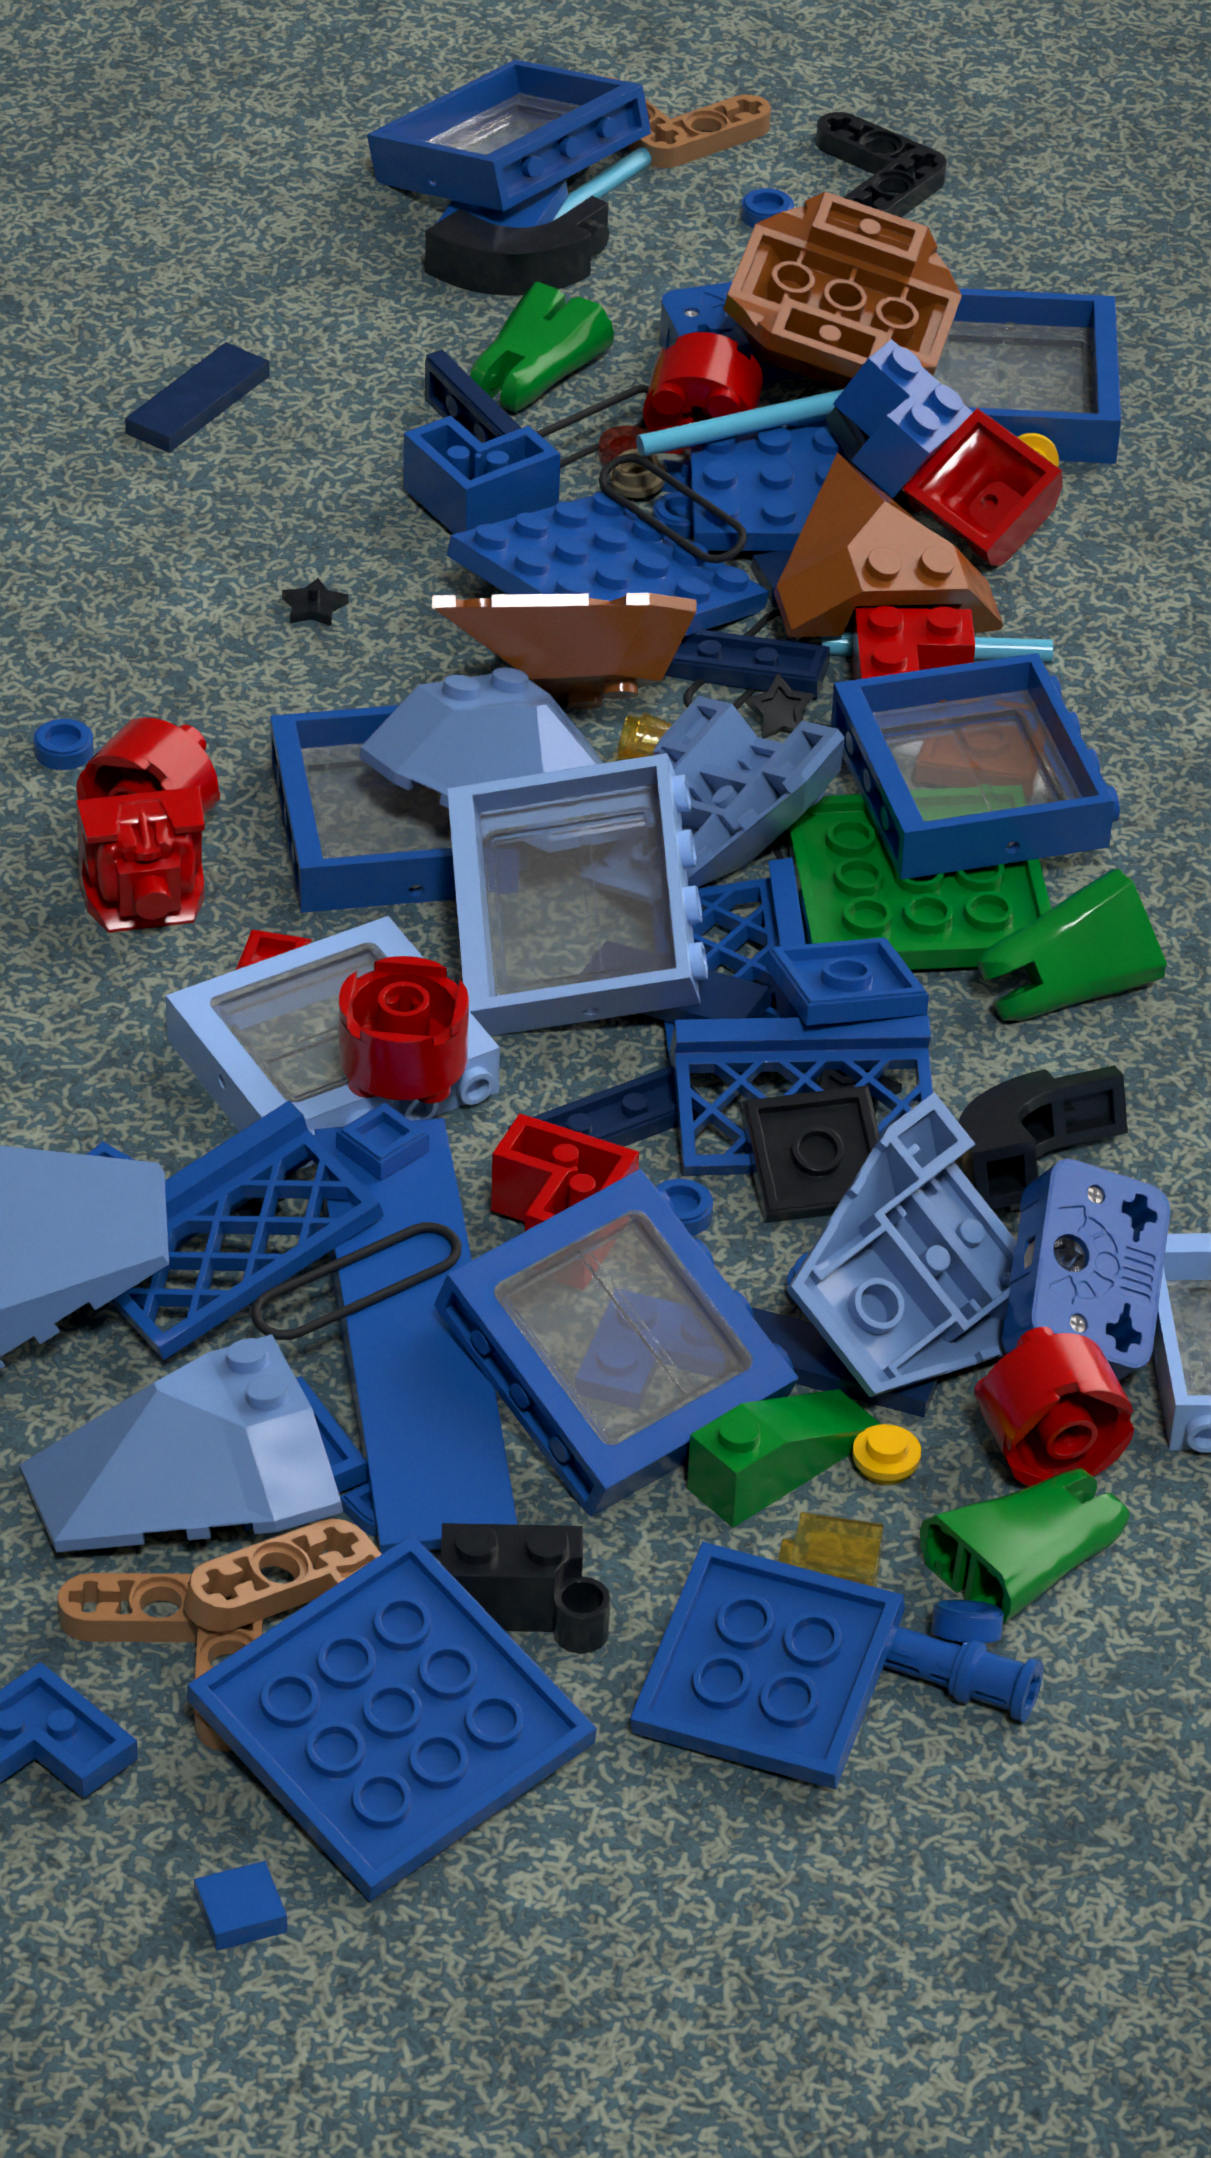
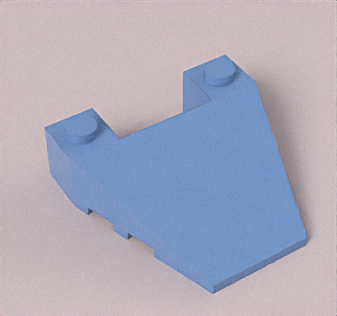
(73, 1235)

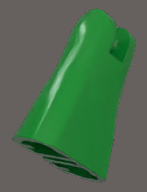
(541, 345)
(1078, 950)
(1023, 1541)

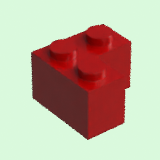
(910, 640)
(550, 1168)

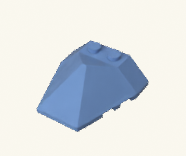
(475, 734)
(742, 784)
(910, 1261)
(191, 1453)

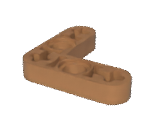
(680, 139)
(140, 1590)
(262, 1598)

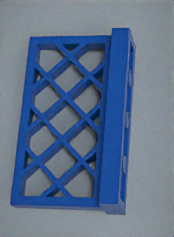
(779, 913)
(788, 1048)
(218, 1184)

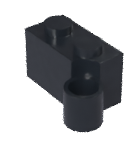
(530, 1580)

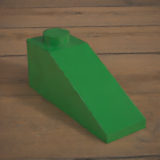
(770, 1450)

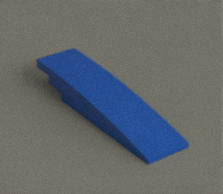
(416, 1391)

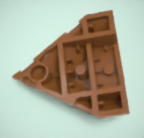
(872, 553)
(578, 643)

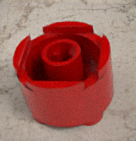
(700, 381)
(151, 758)
(403, 1030)
(1055, 1406)

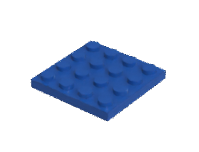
(604, 553)
(391, 1716)

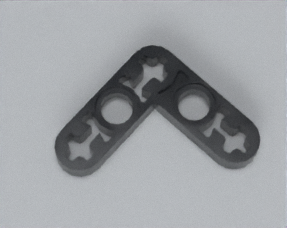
(856, 142)

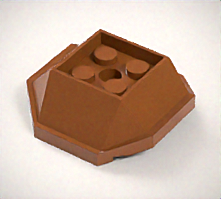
(838, 284)

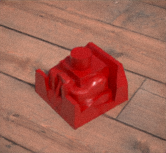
(986, 488)
(141, 858)

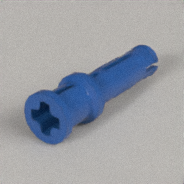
(968, 1671)

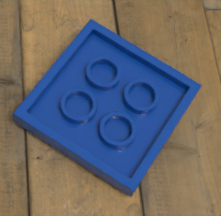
(762, 482)
(768, 1665)

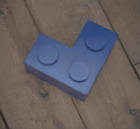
(902, 413)
(476, 481)

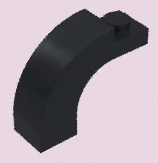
(511, 259)
(1034, 1116)

